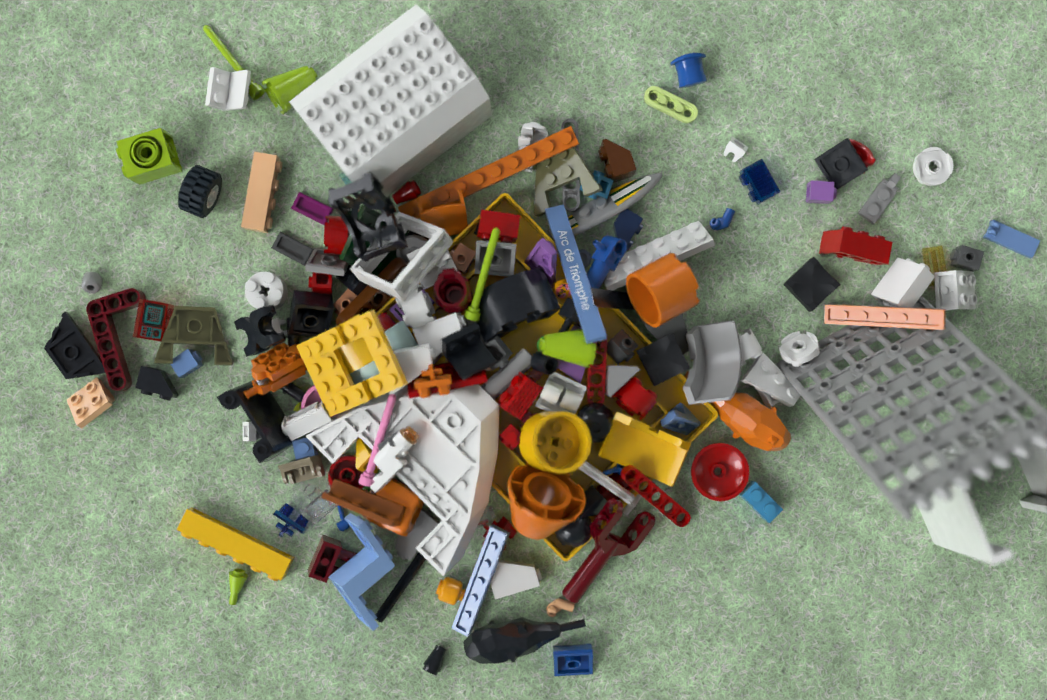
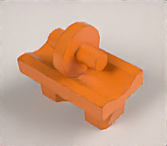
(424, 384)

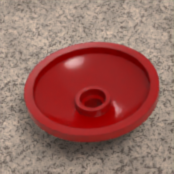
(733, 473)

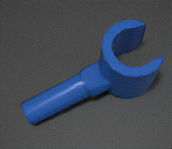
(618, 469)
(342, 525)

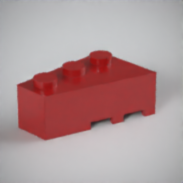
(856, 246)

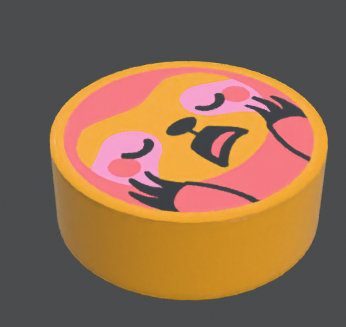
(561, 289)

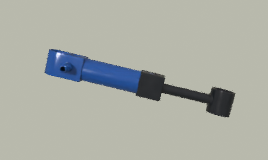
(606, 258)

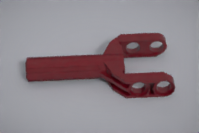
(607, 546)

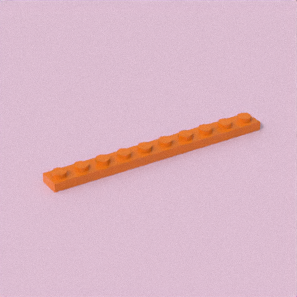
(495, 171)

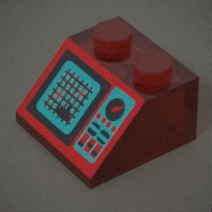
(152, 319)

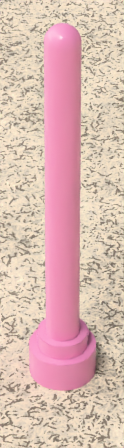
(367, 477)

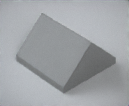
(503, 258)
(617, 376)

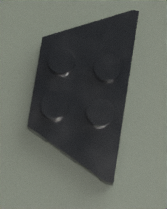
(73, 351)

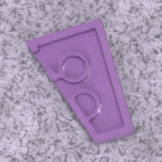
(544, 257)

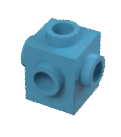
(604, 182)

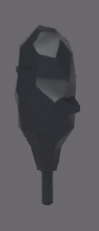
(513, 639)

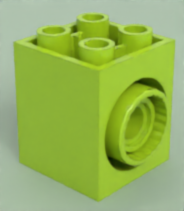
(148, 156)

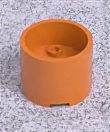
(662, 290)

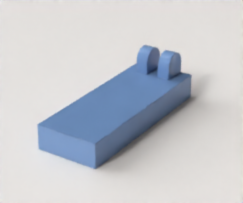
(1011, 239)

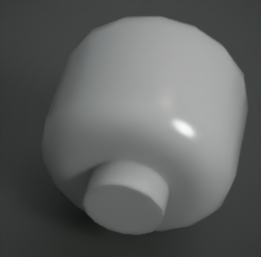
(91, 282)

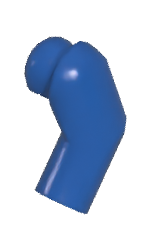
(723, 222)

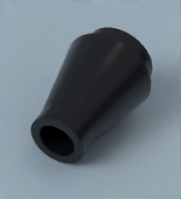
(434, 661)

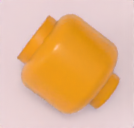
(450, 590)

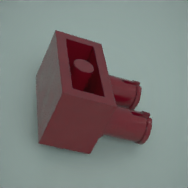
(325, 558)

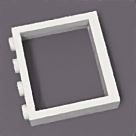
(416, 269)

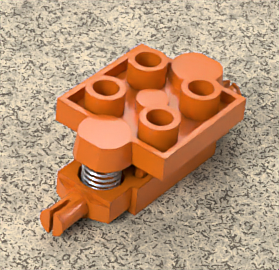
(275, 369)

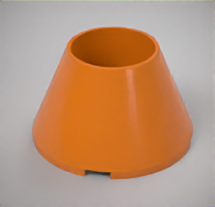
(543, 501)

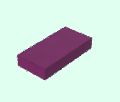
(311, 208)

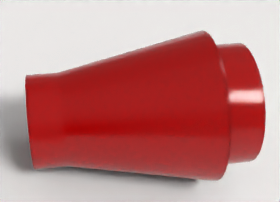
(407, 192)

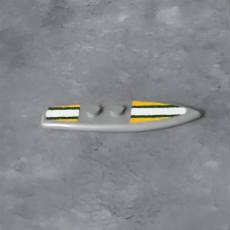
(618, 200)

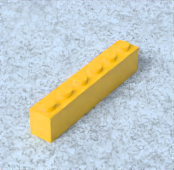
(235, 543)

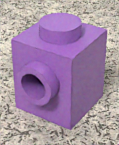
(820, 192)

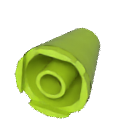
(288, 85)
(569, 347)

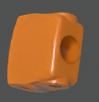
(448, 216)
(401, 494)

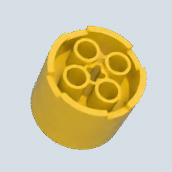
(570, 442)

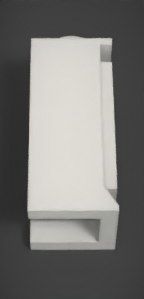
(305, 420)

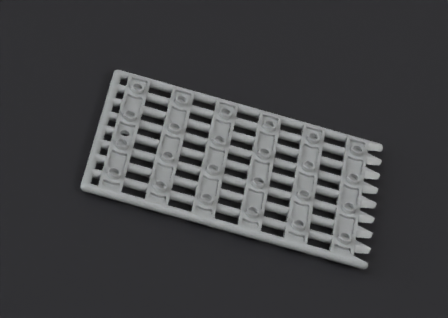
(950, 472)

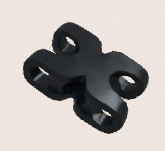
(259, 330)

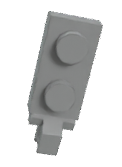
(879, 199)

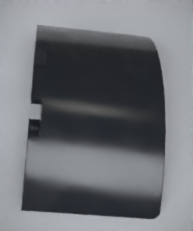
(515, 300)

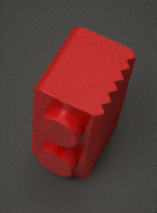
(520, 395)

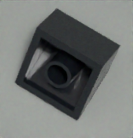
(310, 313)

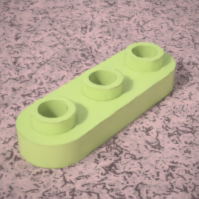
(664, 98)

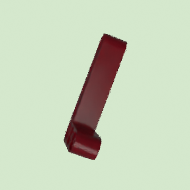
(110, 334)

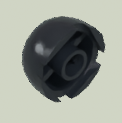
(598, 420)
(575, 533)

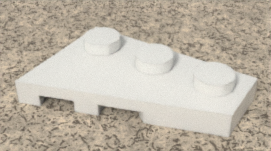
(769, 378)

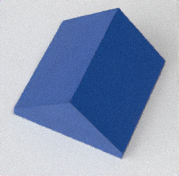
(573, 660)

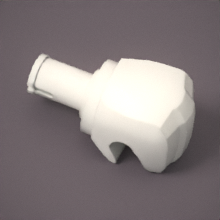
(530, 134)

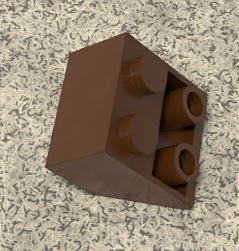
(618, 161)

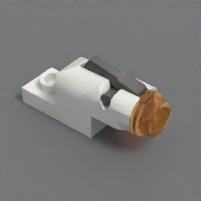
(391, 456)

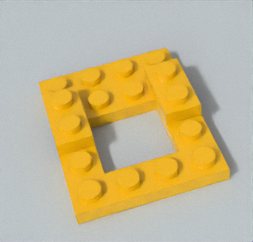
(331, 374)

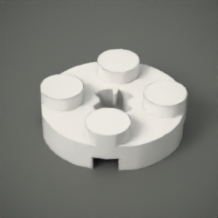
(940, 174)
(797, 357)

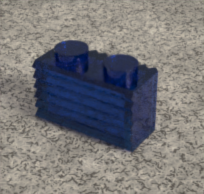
(759, 182)

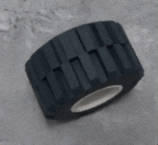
(200, 191)

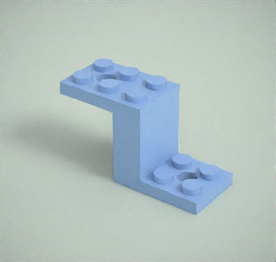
(362, 570)

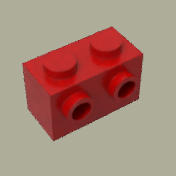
(505, 222)

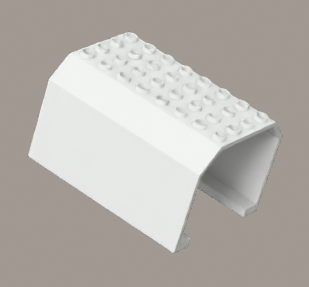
(395, 102)
(955, 522)

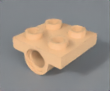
(90, 402)

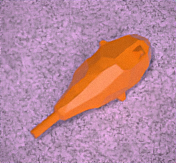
(753, 422)

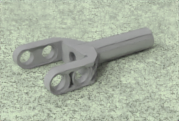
(502, 378)

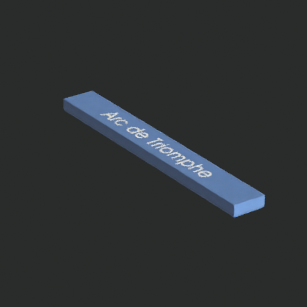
(575, 274)

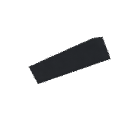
(611, 299)

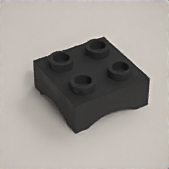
(811, 284)
(663, 359)

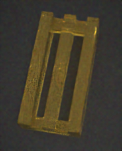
(939, 249)

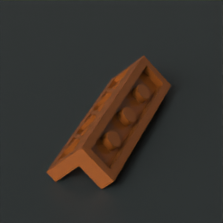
(365, 503)

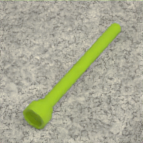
(255, 90)
(472, 312)

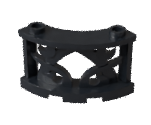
(371, 189)

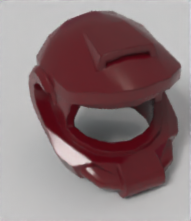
(452, 291)

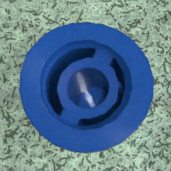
(690, 69)

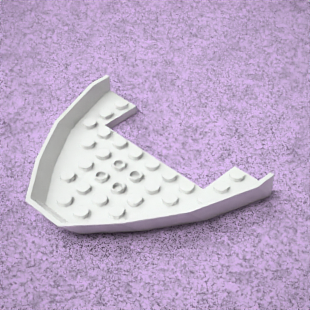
(447, 466)

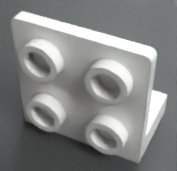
(228, 89)
(955, 290)

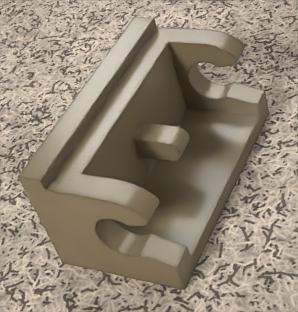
(302, 470)

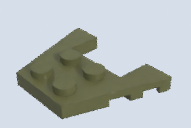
(559, 172)
(194, 327)

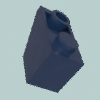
(626, 225)

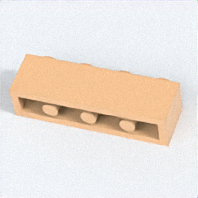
(261, 192)

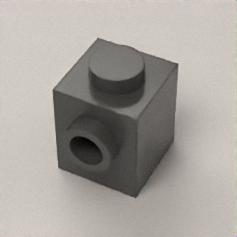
(966, 258)
(621, 347)

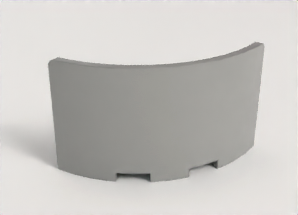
(715, 362)

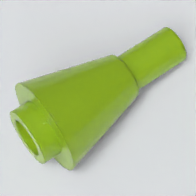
(236, 580)

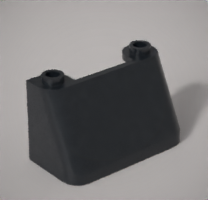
(265, 417)

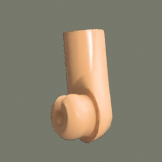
(557, 605)

